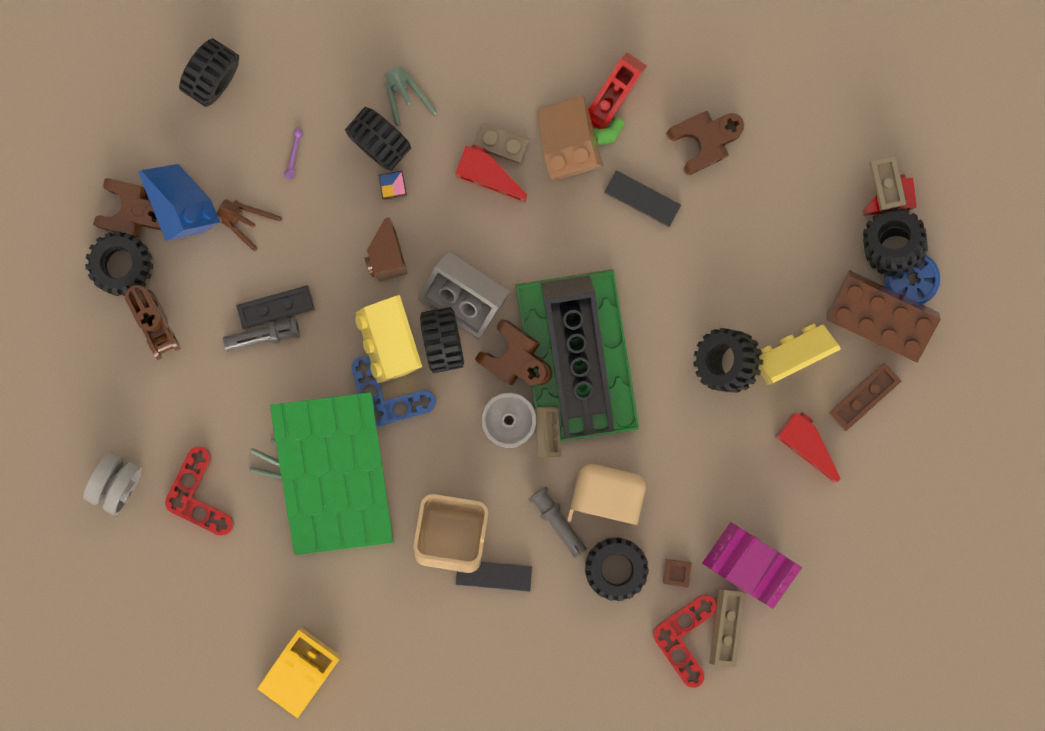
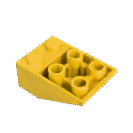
(299, 672)

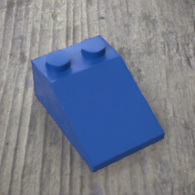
(178, 202)

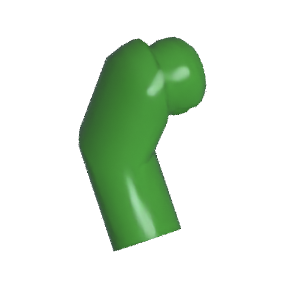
(609, 134)

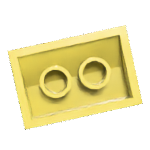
(388, 339)
(796, 353)

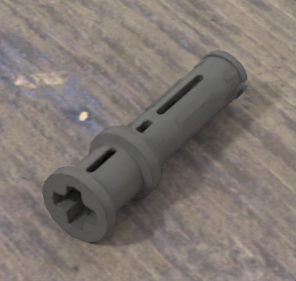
(275, 335)
(551, 511)

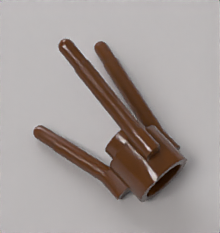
(231, 212)

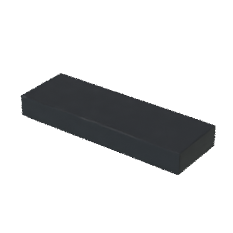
(642, 198)
(275, 307)
(498, 577)

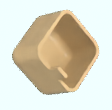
(608, 493)
(450, 533)

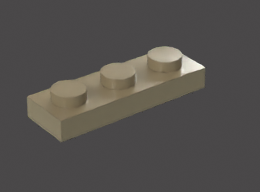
(727, 627)

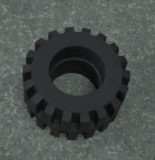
(209, 72)
(378, 138)
(895, 224)
(104, 249)
(441, 340)
(710, 358)
(638, 574)

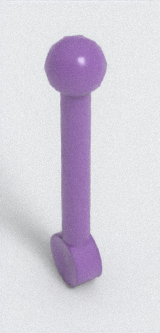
(289, 173)

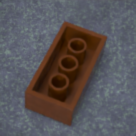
(883, 316)

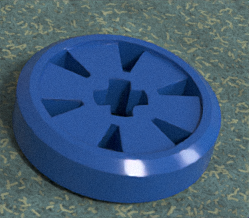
(921, 292)

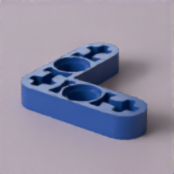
(388, 406)

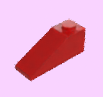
(615, 90)
(484, 171)
(805, 441)

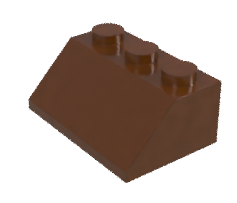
(385, 254)

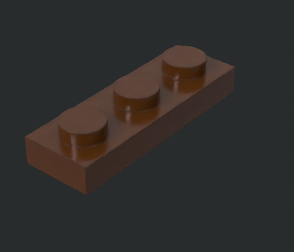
(865, 397)

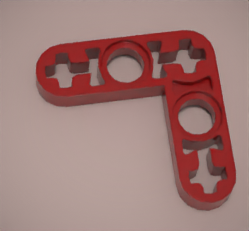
(190, 502)
(678, 632)

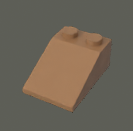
(568, 139)

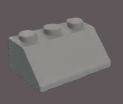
(467, 291)

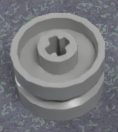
(508, 405)
(112, 483)

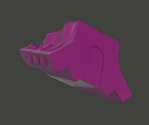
(751, 565)

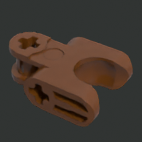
(710, 137)
(134, 212)
(144, 307)
(518, 359)

